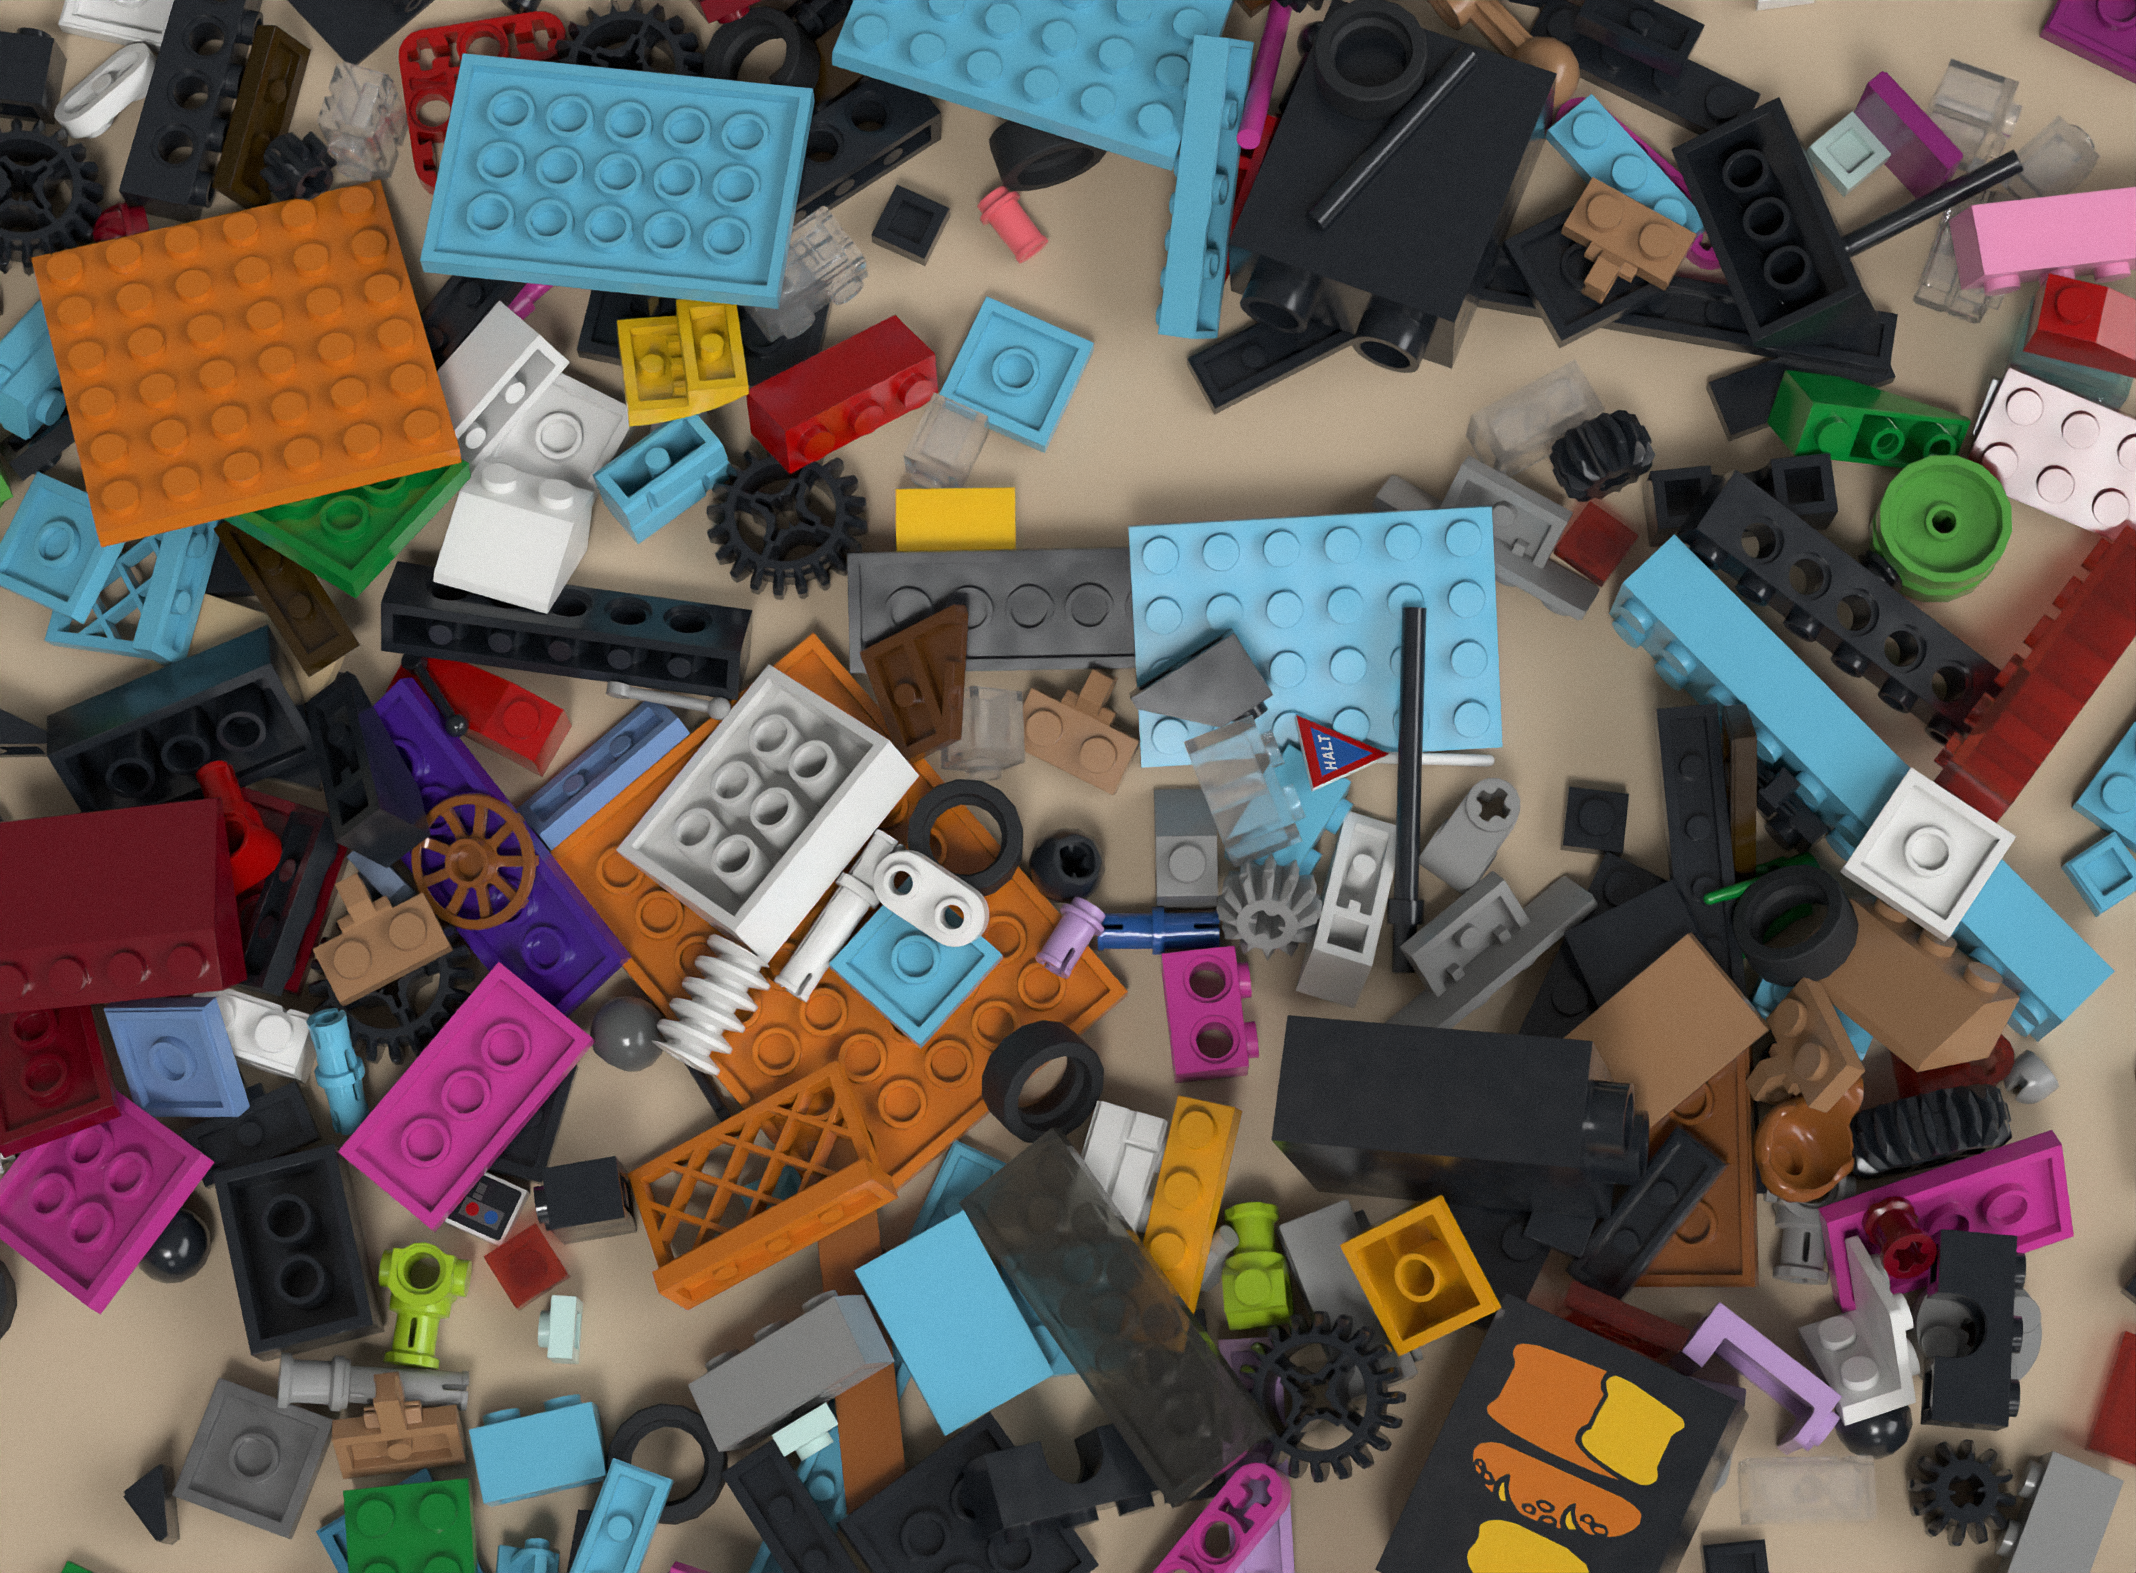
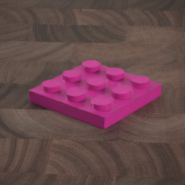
(98, 1200)

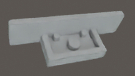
(1523, 532)
(1483, 945)

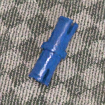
(1160, 931)

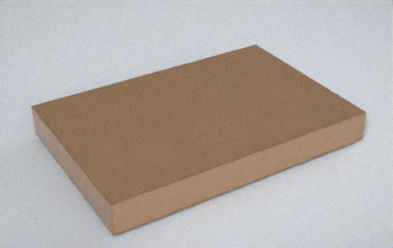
(1673, 1027)

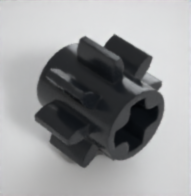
(298, 167)

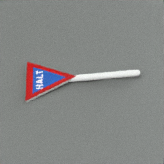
(1334, 755)

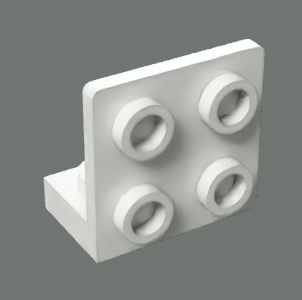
(1865, 1349)

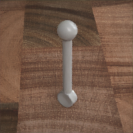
(717, 708)

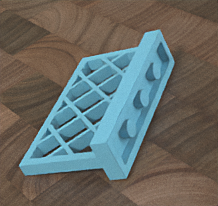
(166, 601)

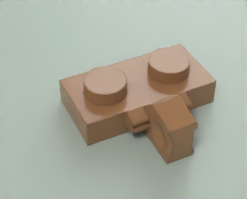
(1624, 240)
(1079, 733)
(378, 941)
(1810, 1052)
(398, 1434)

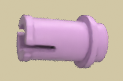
(1071, 936)

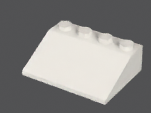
(769, 812)

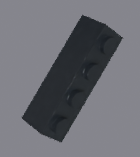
(1774, 231)
(160, 729)

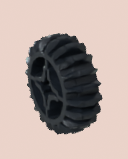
(641, 34)
(52, 166)
(809, 531)
(411, 1029)
(1929, 1130)
(1339, 1372)

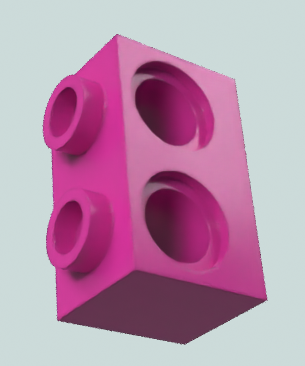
(1193, 1015)

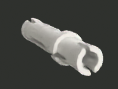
(837, 919)

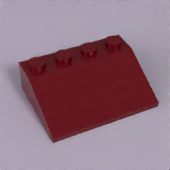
(117, 906)

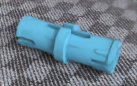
(338, 1069)

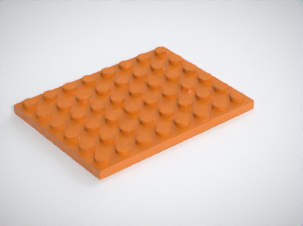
(907, 1095)

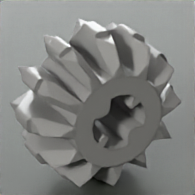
(1269, 906)

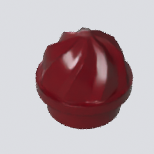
(120, 222)

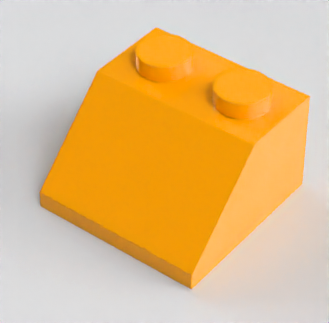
(1419, 1274)

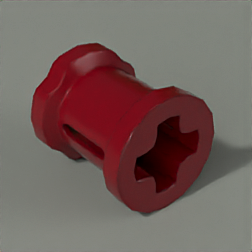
(1903, 1246)

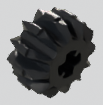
(1602, 456)
(1968, 1516)

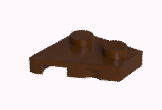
(922, 682)

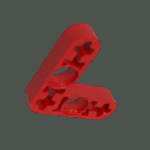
(440, 81)

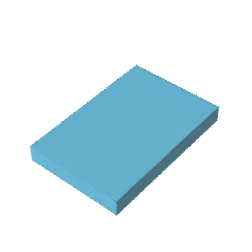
(953, 1322)

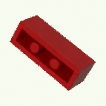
(842, 393)

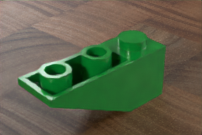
(1860, 422)

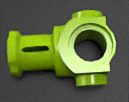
(1255, 1277)
(420, 1309)

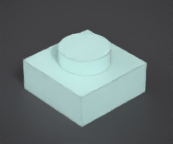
(1848, 154)
(561, 1329)
(807, 1433)

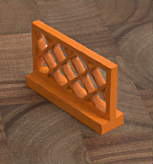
(765, 1233)

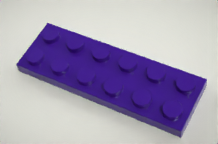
(558, 937)

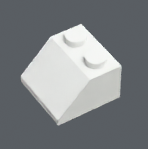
(515, 536)

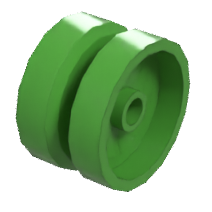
(1934, 496)

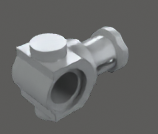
(1803, 1226)

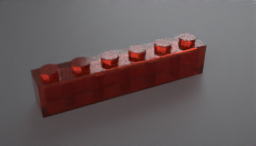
(2048, 686)

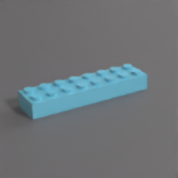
(1204, 187)

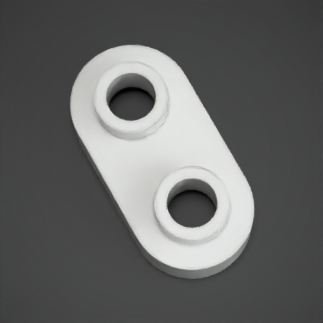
(104, 93)
(930, 896)

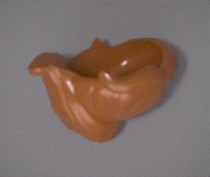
(1805, 1149)

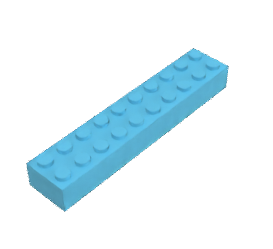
(1845, 771)

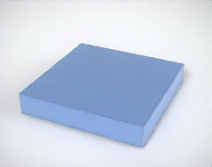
(177, 1057)

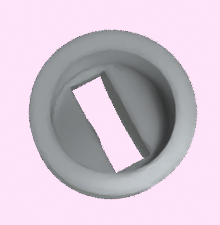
(2033, 1078)

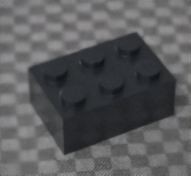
(298, 1252)

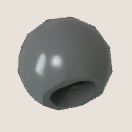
(625, 1033)

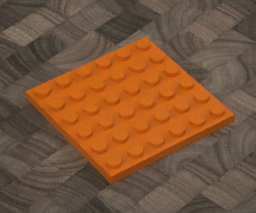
(243, 362)

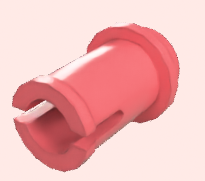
(1011, 223)

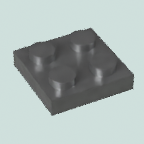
(254, 1459)

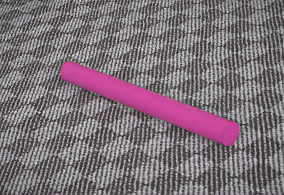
(1263, 76)

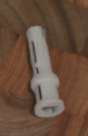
(339, 1383)

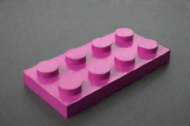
(466, 1096)
(2000, 1191)

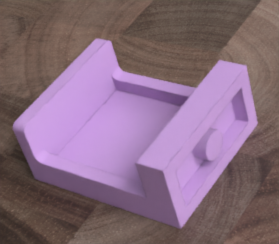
(1767, 1368)

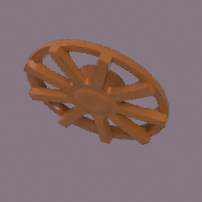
(475, 861)

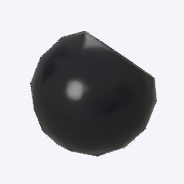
(1066, 865)
(179, 1249)
(1877, 1435)

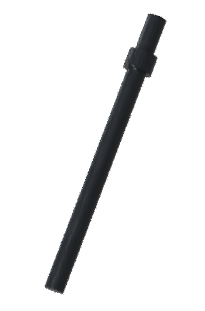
(1405, 909)

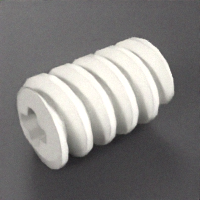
(712, 1005)

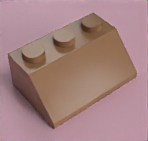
(1918, 991)

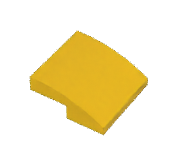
(681, 362)
(955, 519)

